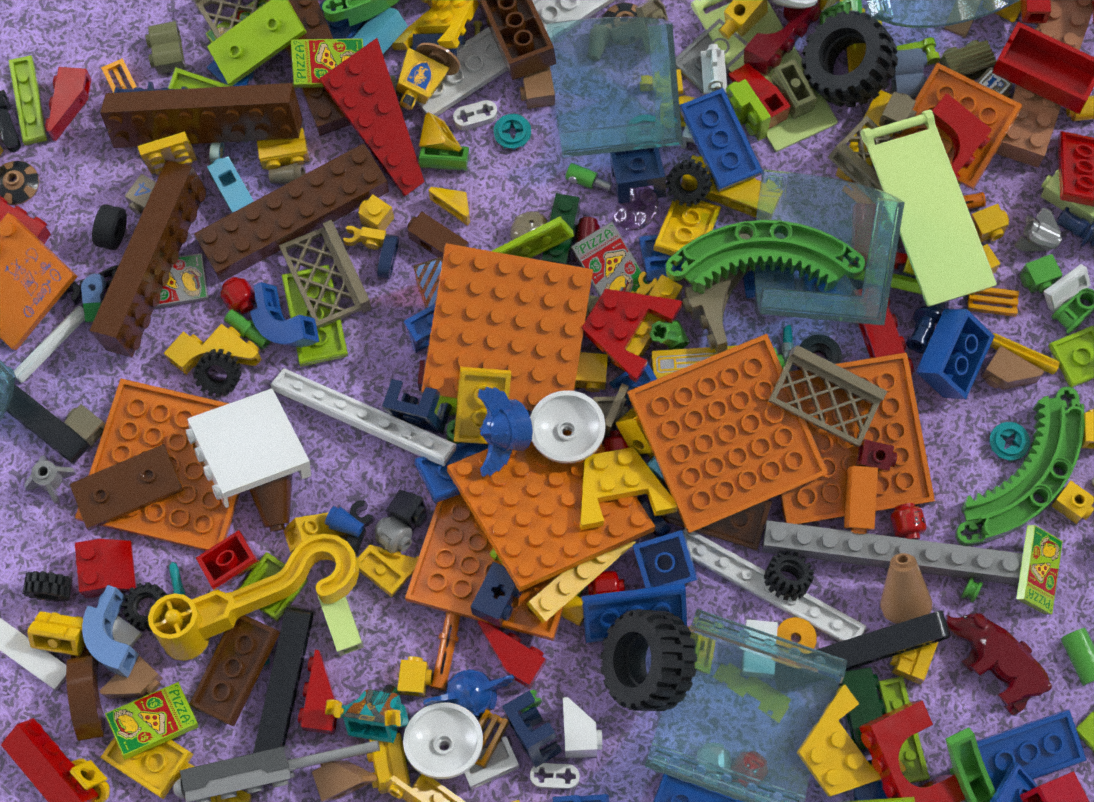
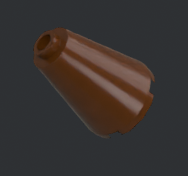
(274, 502)

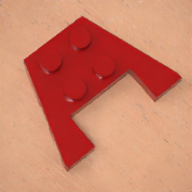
(617, 320)

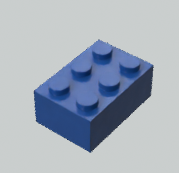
(955, 353)

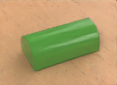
(444, 159)
(1081, 653)

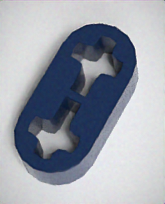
(388, 256)
(661, 526)

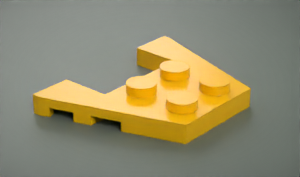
(444, 17)
(619, 476)
(833, 754)

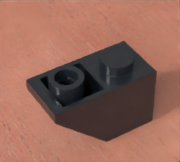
(408, 508)

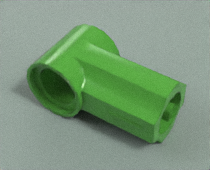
(669, 334)

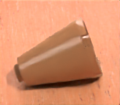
(904, 590)

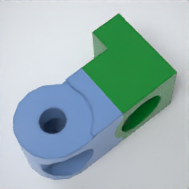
(92, 295)

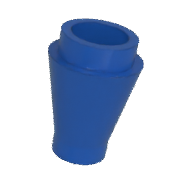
(342, 521)

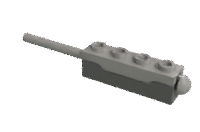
(253, 771)

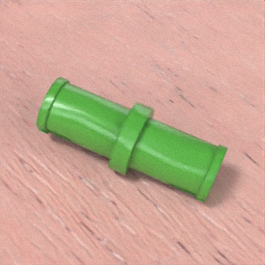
(246, 328)

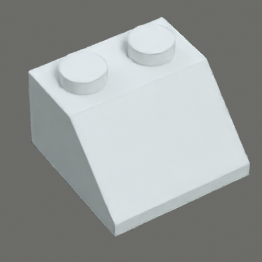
(580, 732)

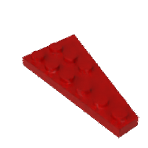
(370, 104)

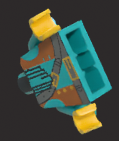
(372, 715)

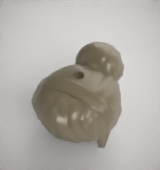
(522, 223)

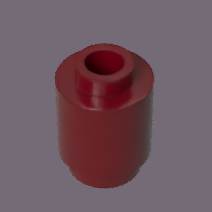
(585, 227)

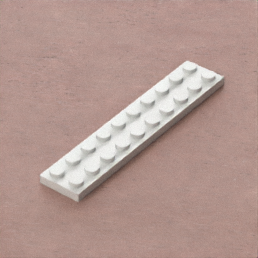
(481, 58)

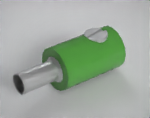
(585, 177)

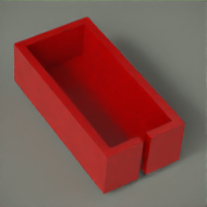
(1047, 67)

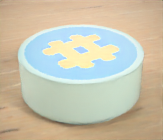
(216, 151)

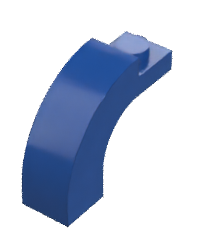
(271, 324)

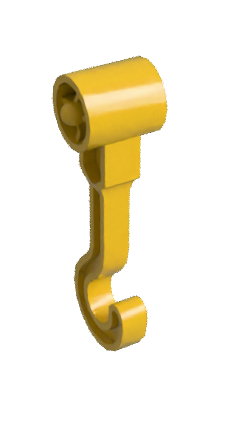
(187, 624)

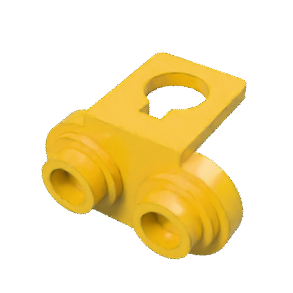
(91, 778)

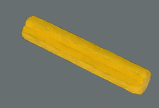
(1038, 359)

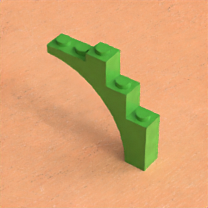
(969, 767)

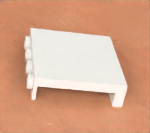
(246, 445)

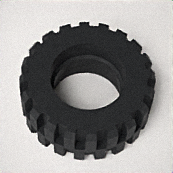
(831, 40)
(670, 666)

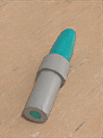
(787, 343)

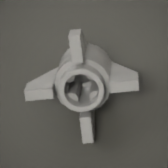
(1040, 233)
(48, 477)

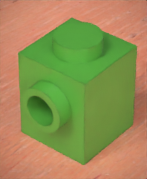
(1040, 274)

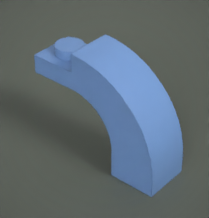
(98, 634)

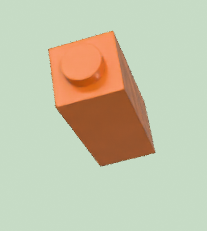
(860, 499)

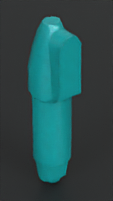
(176, 579)

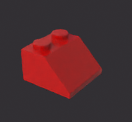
(227, 560)
(103, 564)

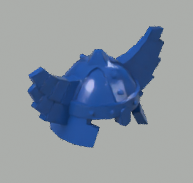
(504, 428)
(472, 691)

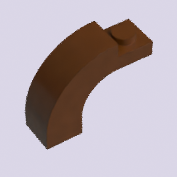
(84, 697)

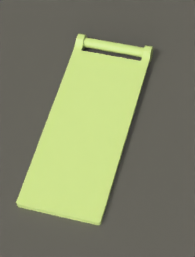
(790, 130)
(935, 216)

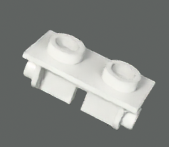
(713, 69)

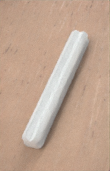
(49, 344)

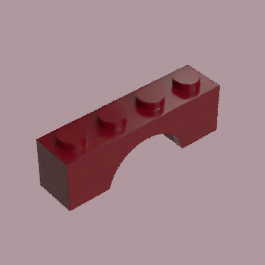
(766, 50)

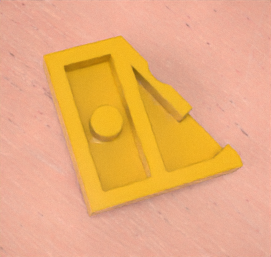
(386, 569)

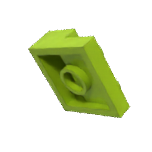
(749, 109)

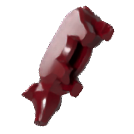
(1004, 656)

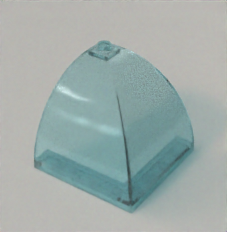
(615, 84)
(850, 212)

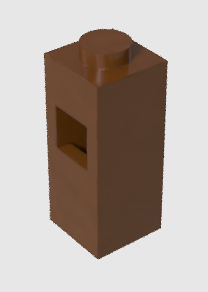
(432, 234)

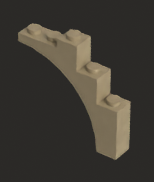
(711, 306)

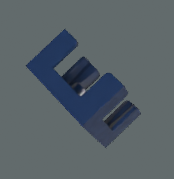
(637, 170)
(417, 415)
(522, 727)

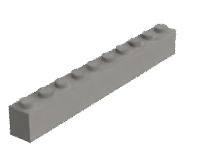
(879, 549)

